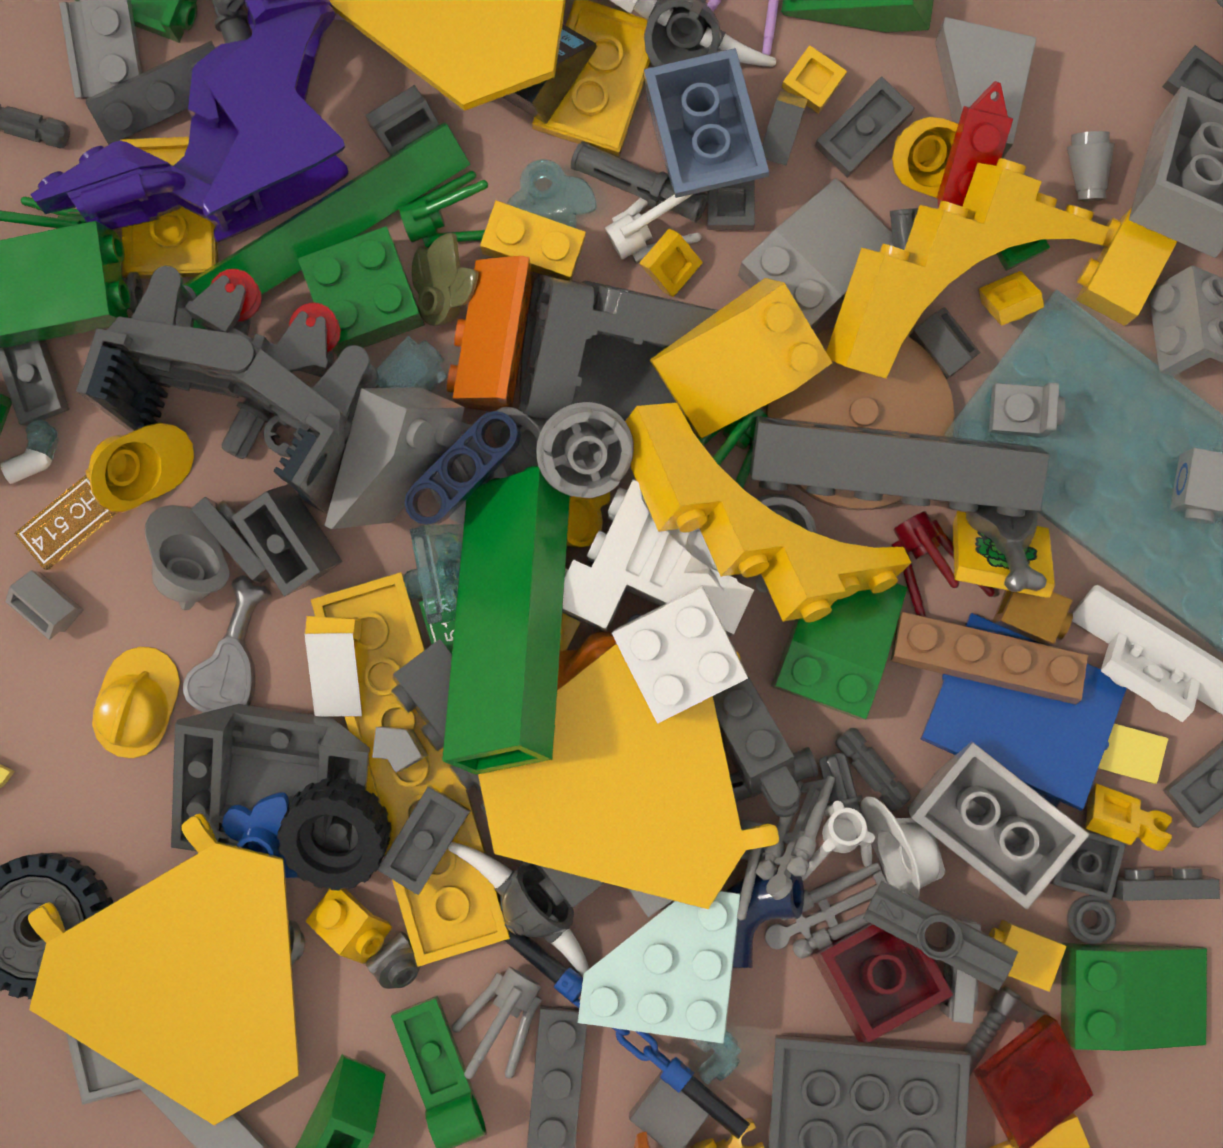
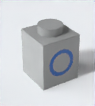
(1199, 486)

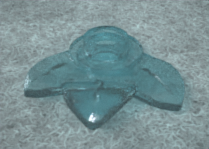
(561, 202)

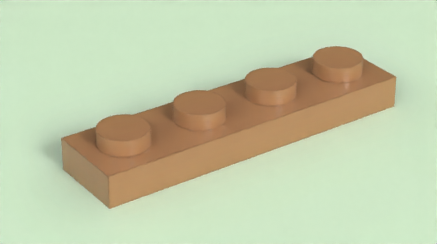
(989, 658)

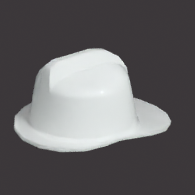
(904, 848)

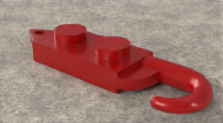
(978, 139)

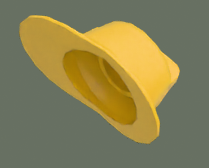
(923, 153)
(139, 466)
(135, 702)

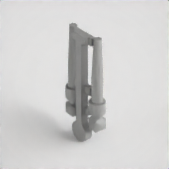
(800, 841)
(778, 936)

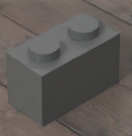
(286, 539)

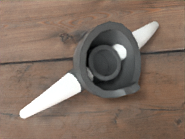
(689, 30)
(526, 905)

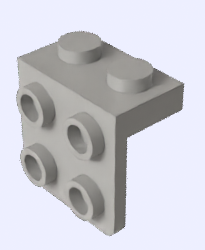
(1187, 319)

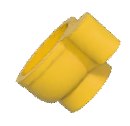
(585, 519)

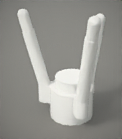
(631, 231)
(842, 834)

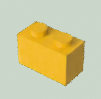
(549, 244)
(1125, 270)

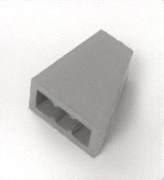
(976, 57)

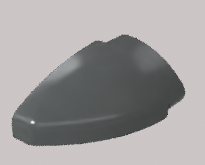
(597, 345)

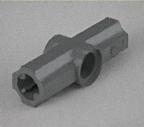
(968, 951)

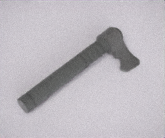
(1003, 1005)

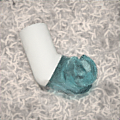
(38, 454)

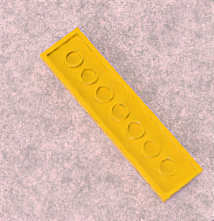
(457, 904)

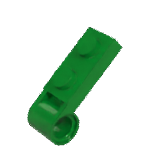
(439, 1073)

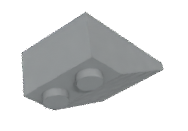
(817, 250)
(388, 449)

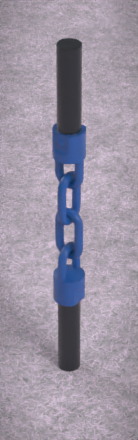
(674, 1072)

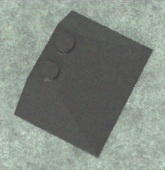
(256, 752)

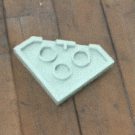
(668, 974)

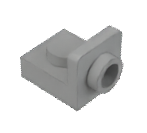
(1026, 409)

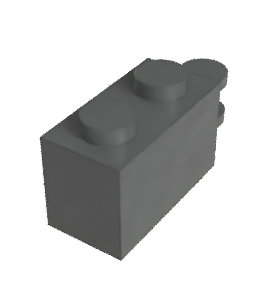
(757, 747)

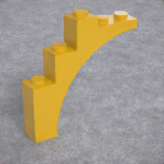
(898, 284)
(743, 535)

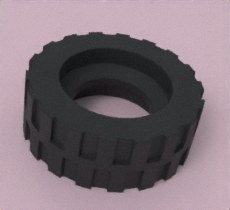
(324, 866)

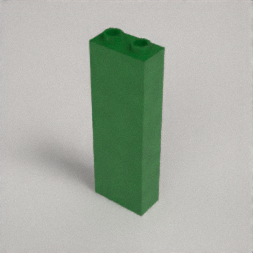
(61, 283)
(507, 625)

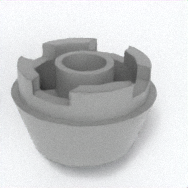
(584, 449)

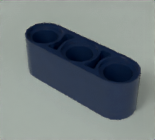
(440, 477)

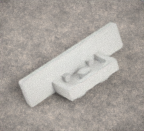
(1151, 656)

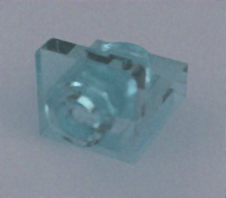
(722, 1061)

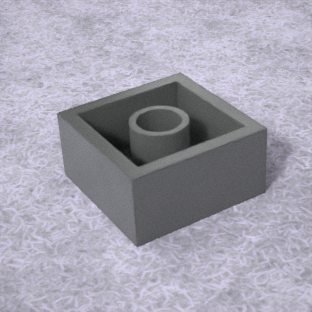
(783, 127)
(1093, 867)
(667, 1115)

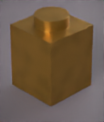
(1035, 616)

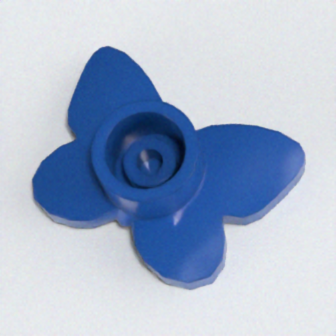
(259, 828)

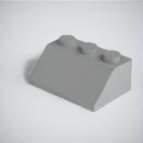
(997, 823)

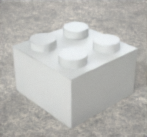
(679, 654)

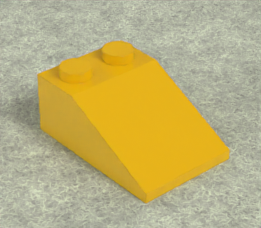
(741, 358)

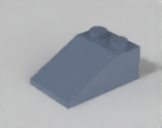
(705, 123)

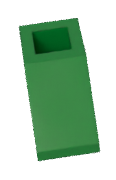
(346, 1108)

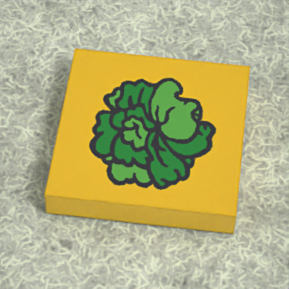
(982, 564)

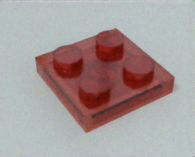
(1033, 1082)

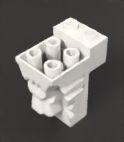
(647, 565)

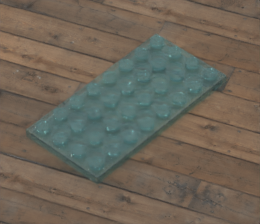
(1116, 458)

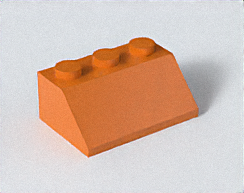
(492, 335)

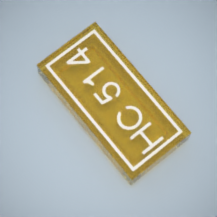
(63, 524)

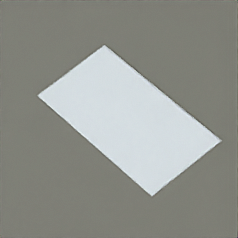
(333, 674)

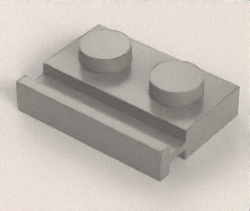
(100, 44)
(963, 986)

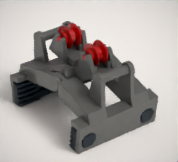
(166, 351)

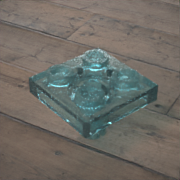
(438, 568)

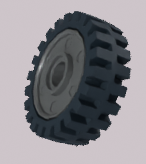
(23, 888)

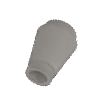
(1091, 164)

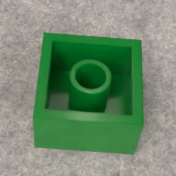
(363, 288)

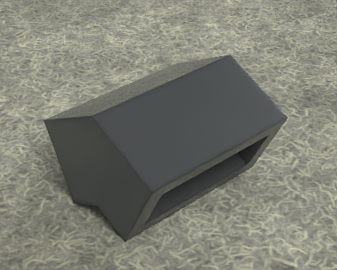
(402, 120)
(945, 342)

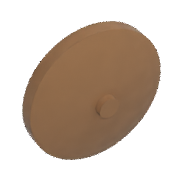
(909, 400)

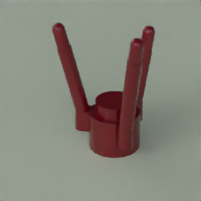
(922, 538)

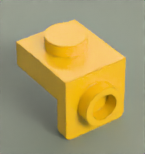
(348, 926)

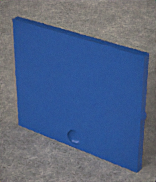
(1037, 738)

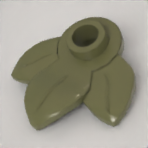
(442, 281)

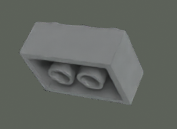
(1184, 174)

